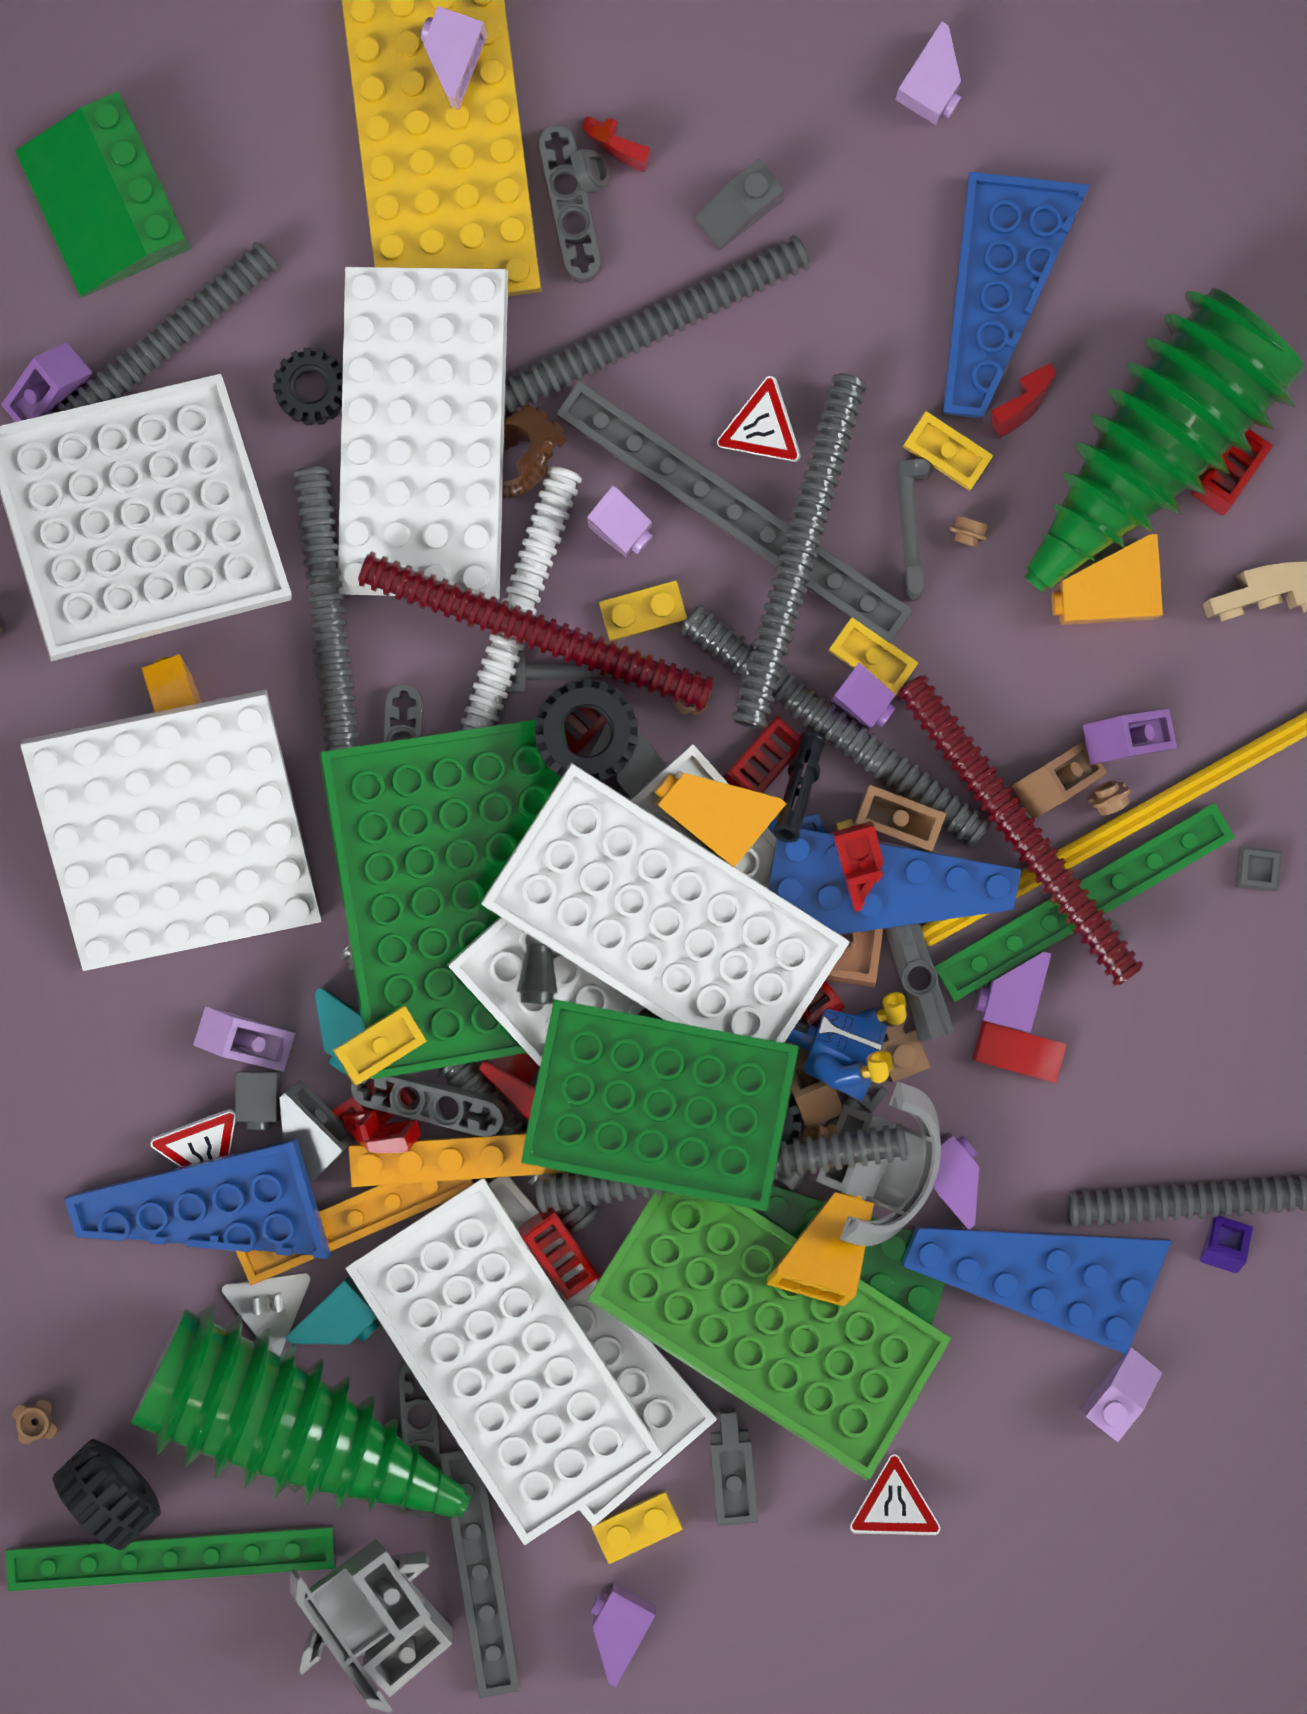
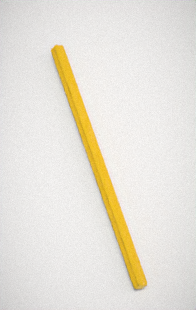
(1147, 812)

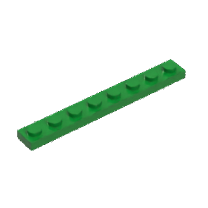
(1108, 886)
(171, 1558)

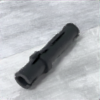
(808, 752)

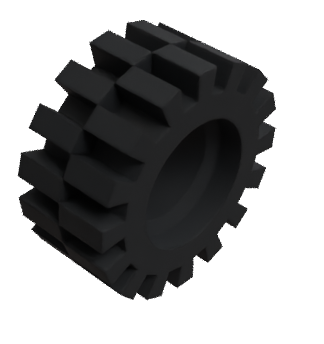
(286, 382)

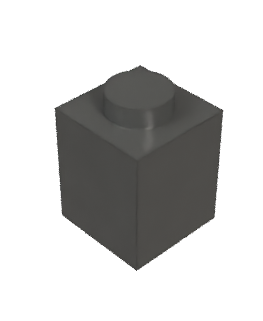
(257, 1098)

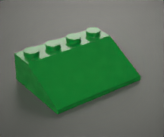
(102, 195)

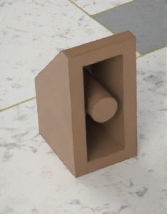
(1057, 780)
(900, 819)
(814, 1098)

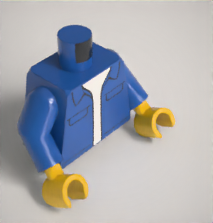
(848, 1047)

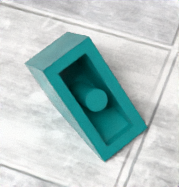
(337, 1022)
(337, 1319)

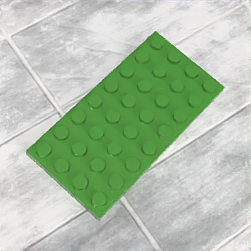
(823, 1370)

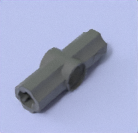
(925, 1005)

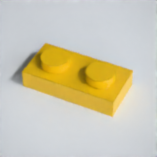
(948, 451)
(643, 611)
(881, 658)
(379, 1045)
(637, 1527)

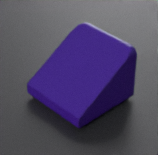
(1226, 1244)

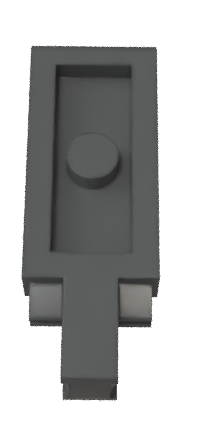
(733, 1472)

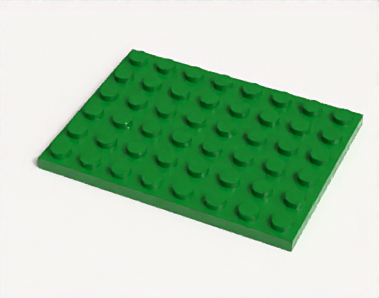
(416, 851)

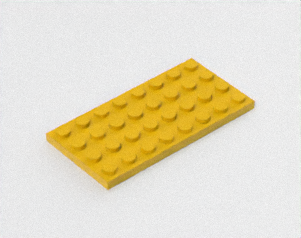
(440, 178)

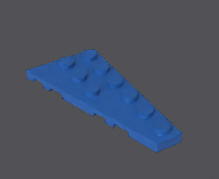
(1005, 257)
(912, 890)
(223, 1203)
(1066, 1280)

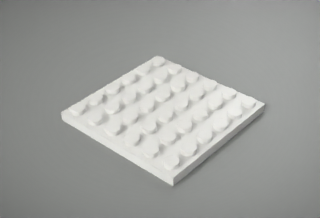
(137, 517)
(172, 830)

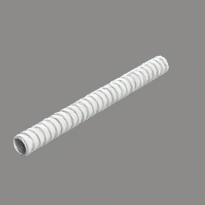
(524, 593)

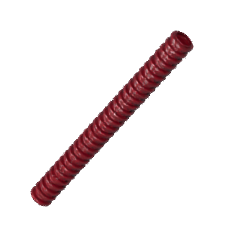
(535, 631)
(1019, 830)

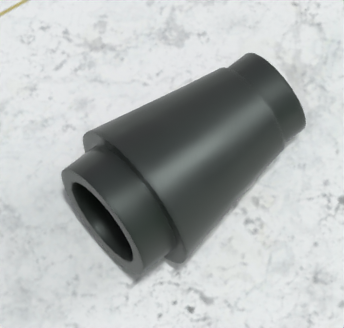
(537, 976)

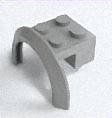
(893, 1185)
(358, 1609)
(390, 1661)

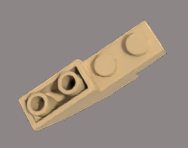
(1265, 587)

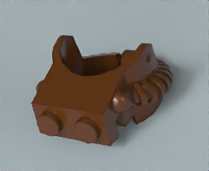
(533, 427)

